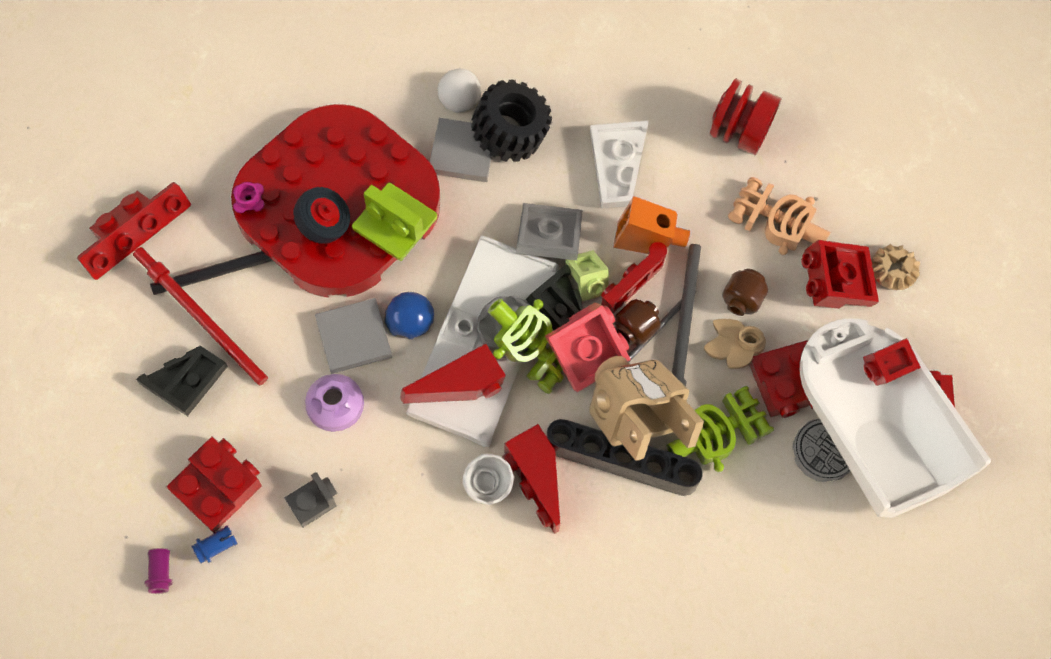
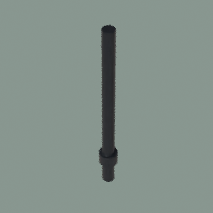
(215, 271)

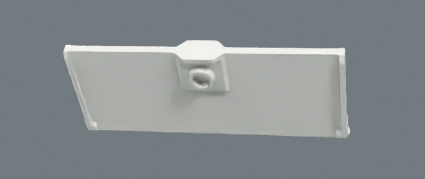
(492, 273)

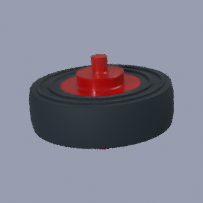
(321, 215)

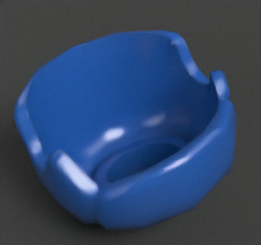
(409, 315)

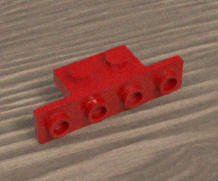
(130, 226)

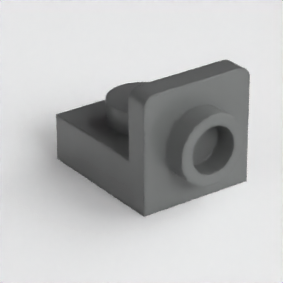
(312, 500)

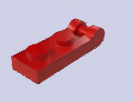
(635, 278)

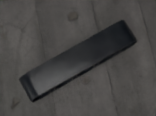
(633, 470)

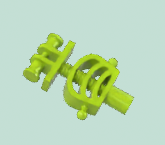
(525, 325)
(726, 426)

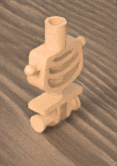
(754, 204)

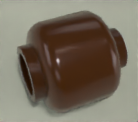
(745, 292)
(637, 321)

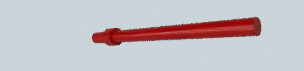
(160, 274)

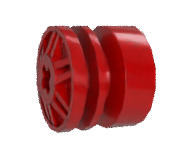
(744, 116)

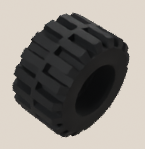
(520, 104)

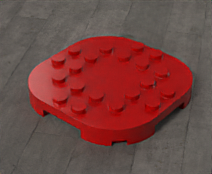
(343, 152)

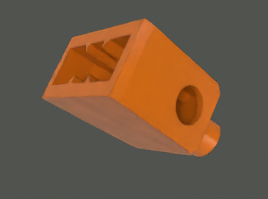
(648, 223)

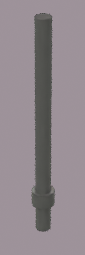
(686, 313)

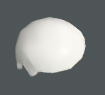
(459, 90)
(488, 479)

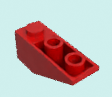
(535, 464)

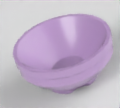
(337, 416)

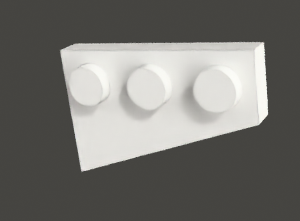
(617, 160)

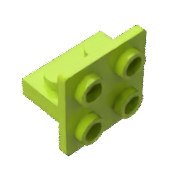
(393, 220)

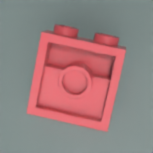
(586, 344)

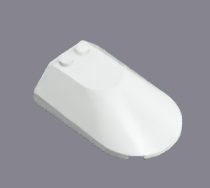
(895, 436)

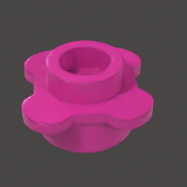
(245, 190)

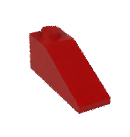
(459, 380)

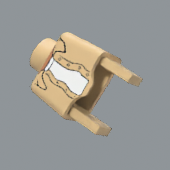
(641, 403)

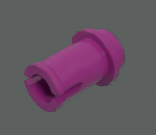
(158, 571)

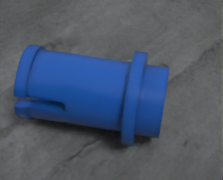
(212, 546)

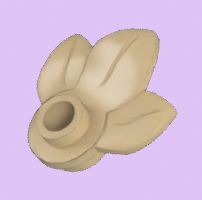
(735, 343)

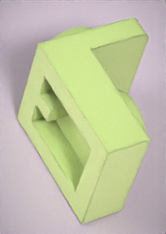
(590, 274)

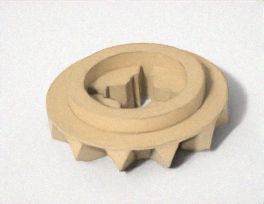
(899, 278)

